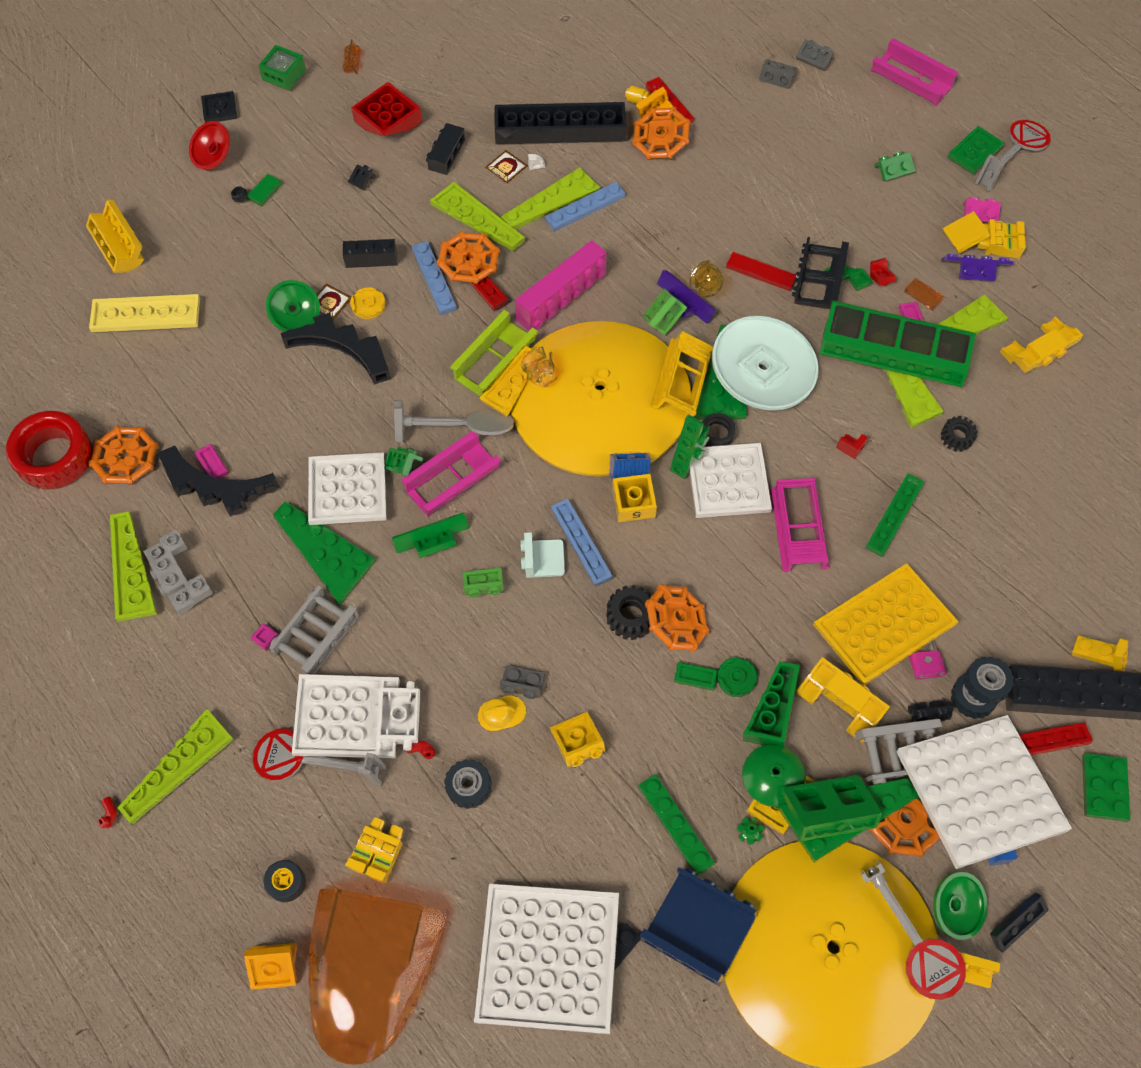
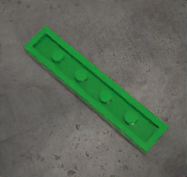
(894, 515)
(676, 825)

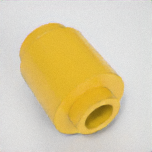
(636, 94)

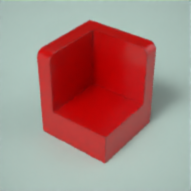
(851, 446)

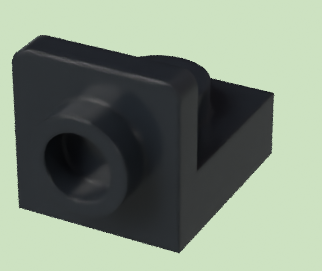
(361, 176)

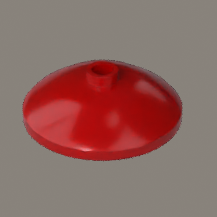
(209, 145)

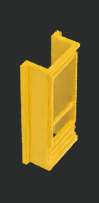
(694, 348)

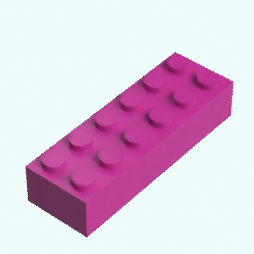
(561, 286)

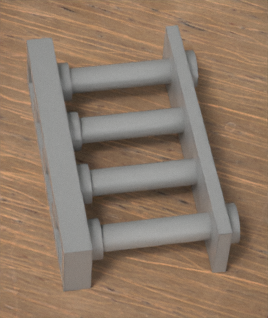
(323, 648)
(889, 734)

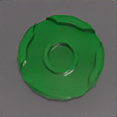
(737, 677)

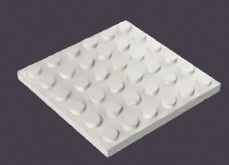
(982, 791)
(548, 959)

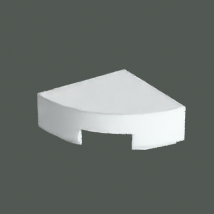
(535, 162)

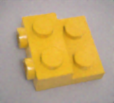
(578, 739)

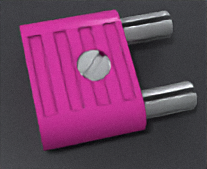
(928, 663)

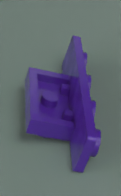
(977, 269)
(685, 295)

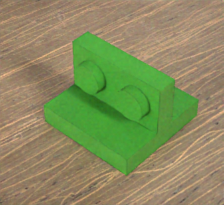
(664, 312)

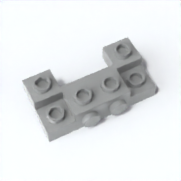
(174, 584)

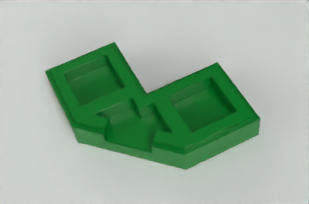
(857, 277)

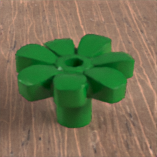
(750, 830)

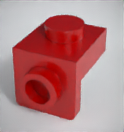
(880, 272)

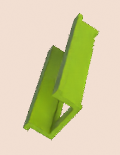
(499, 329)

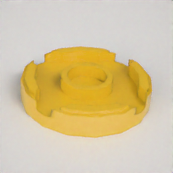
(367, 303)

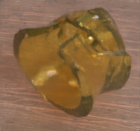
(707, 279)
(538, 372)

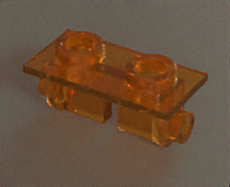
(351, 57)

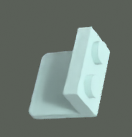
(542, 557)

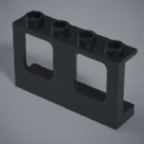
(830, 278)

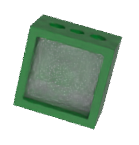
(282, 67)

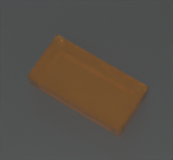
(924, 294)

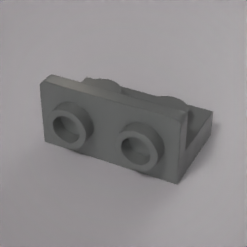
(815, 54)
(777, 73)
(522, 681)

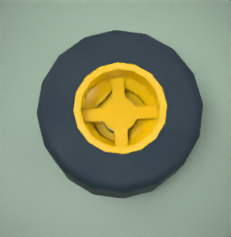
(278, 875)

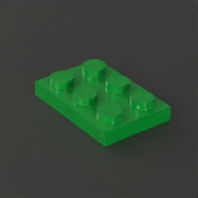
(975, 149)
(1106, 787)

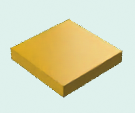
(966, 232)

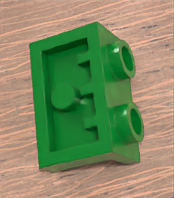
(401, 460)

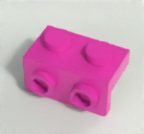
(984, 210)

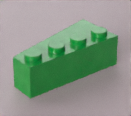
(772, 716)

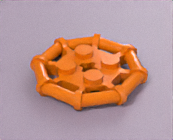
(664, 140)
(465, 249)
(120, 446)
(671, 624)
(907, 831)

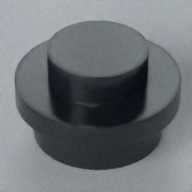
(239, 194)

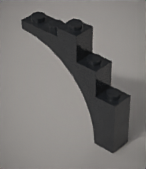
(344, 339)
(209, 489)

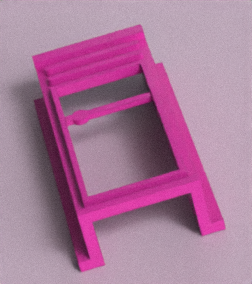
(942, 75)
(466, 448)
(798, 551)

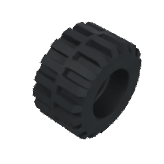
(619, 623)

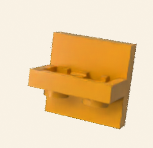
(271, 965)

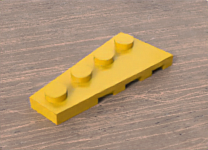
(507, 387)

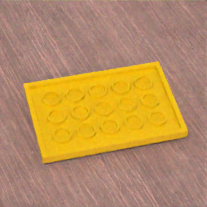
(885, 624)

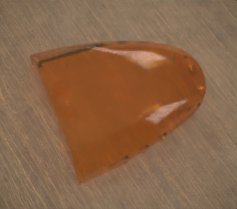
(368, 970)

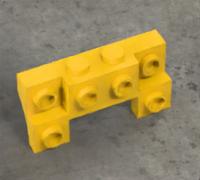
(1044, 349)
(845, 693)

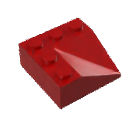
(386, 112)

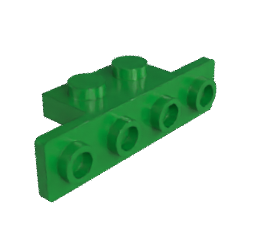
(690, 446)
(431, 537)

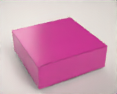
(264, 636)

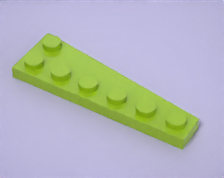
(561, 193)
(471, 212)
(976, 316)
(917, 401)
(131, 584)
(191, 752)

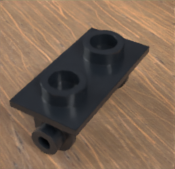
(937, 710)

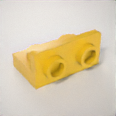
(979, 970)

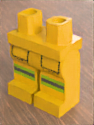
(1004, 239)
(376, 851)

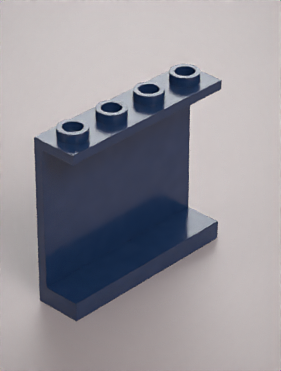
(700, 926)

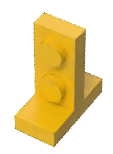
(1102, 652)

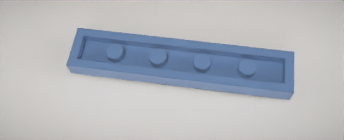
(585, 206)
(434, 278)
(581, 542)

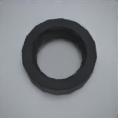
(727, 422)

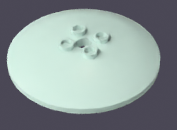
(767, 342)

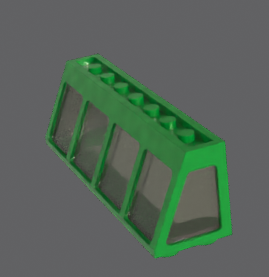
(897, 343)

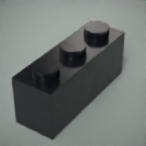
(445, 148)
(370, 253)

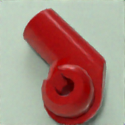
(423, 748)
(110, 815)

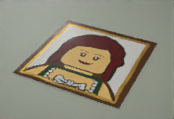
(506, 166)
(332, 300)

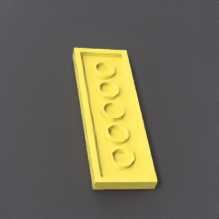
(144, 313)

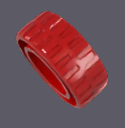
(35, 431)

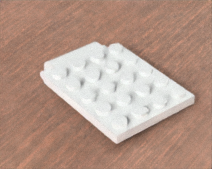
(354, 716)

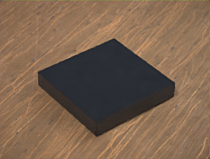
(219, 107)

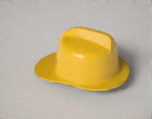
(501, 713)

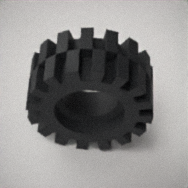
(962, 425)

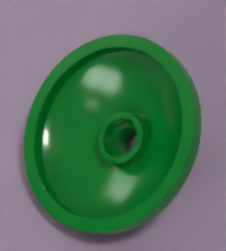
(292, 294)
(762, 782)
(960, 905)

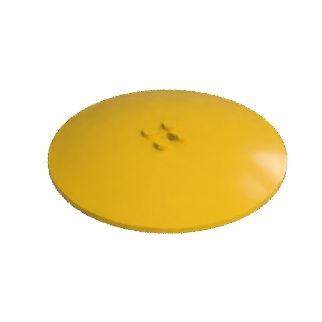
(581, 426)
(818, 1003)

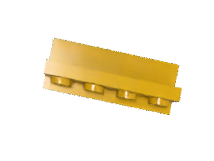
(115, 238)

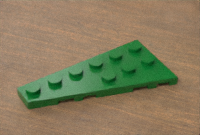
(716, 398)
(329, 555)
(888, 796)

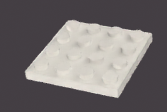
(730, 481)
(346, 488)

